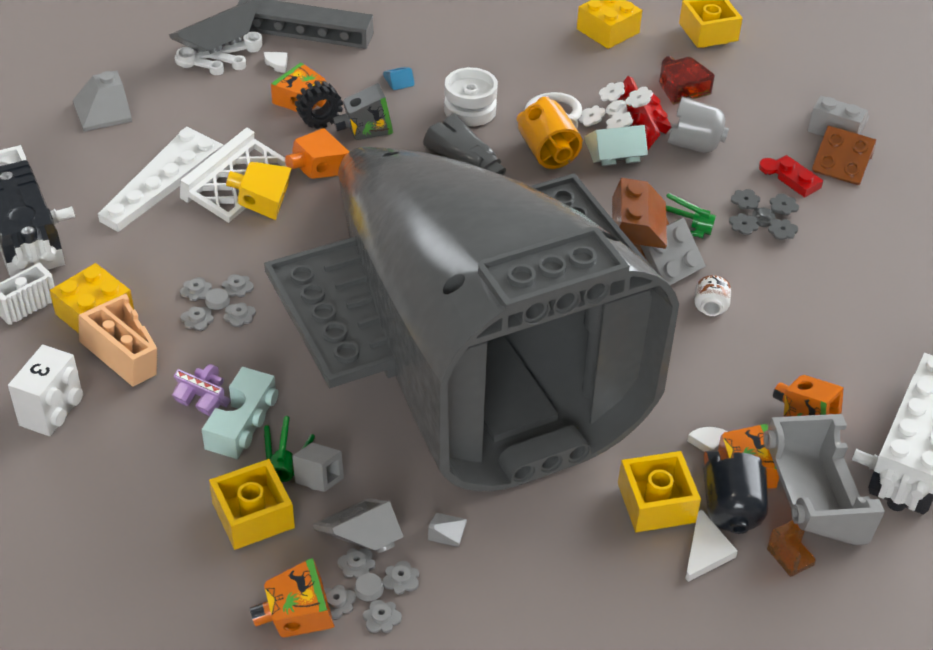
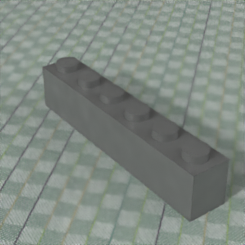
(313, 23)

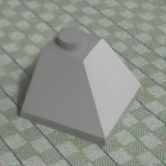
(102, 102)
(365, 524)

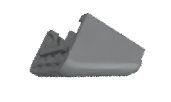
(818, 479)

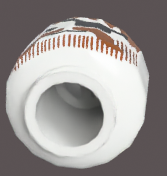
(712, 295)

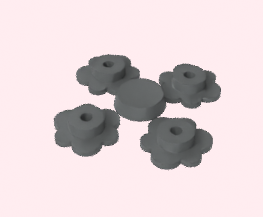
(763, 216)

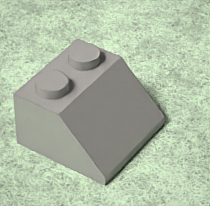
(838, 115)

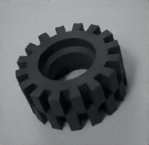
(311, 97)

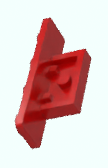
(650, 115)

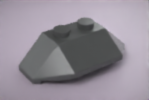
(218, 29)

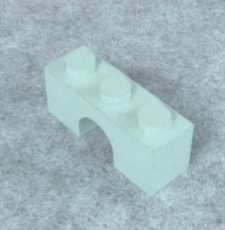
(233, 431)

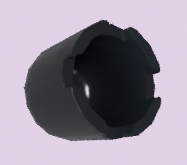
(736, 492)

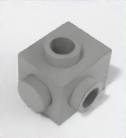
(318, 467)

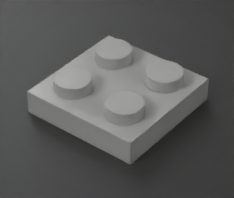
(680, 256)

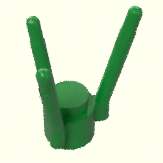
(702, 219)
(282, 459)

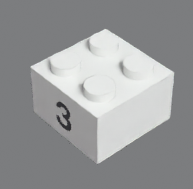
(46, 390)

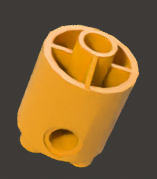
(549, 133)

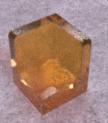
(788, 550)

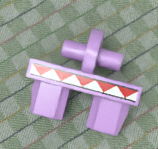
(202, 385)

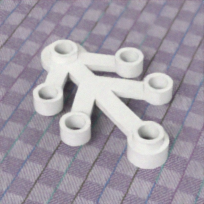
(188, 57)

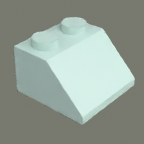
(617, 144)

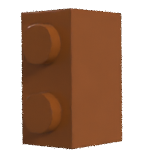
(640, 213)

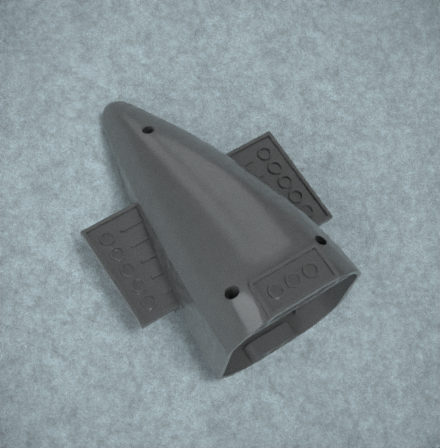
(494, 303)

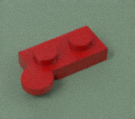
(792, 174)

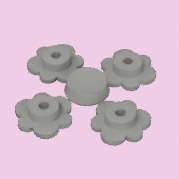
(217, 299)
(369, 588)

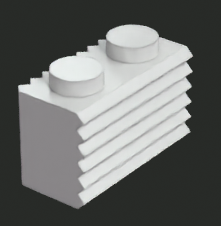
(25, 293)

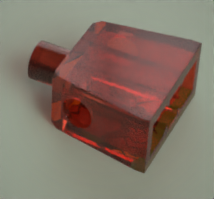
(685, 79)

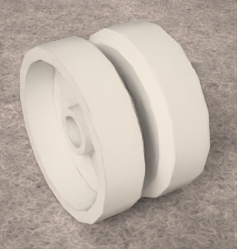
(471, 95)

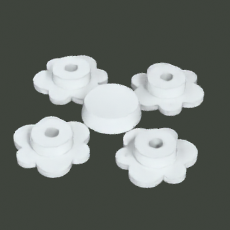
(617, 109)

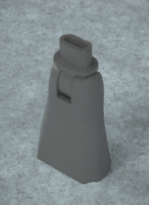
(459, 143)

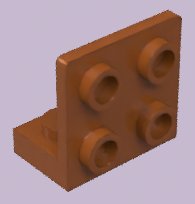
(844, 155)

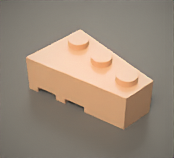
(119, 340)

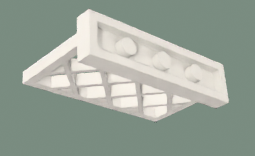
(219, 165)

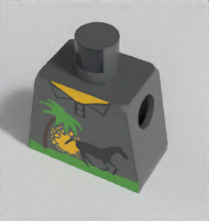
(365, 114)

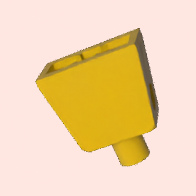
(261, 187)

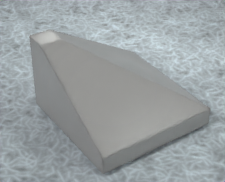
(446, 529)

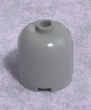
(699, 126)

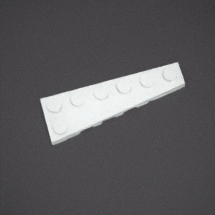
(158, 178)

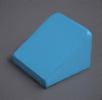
(399, 78)

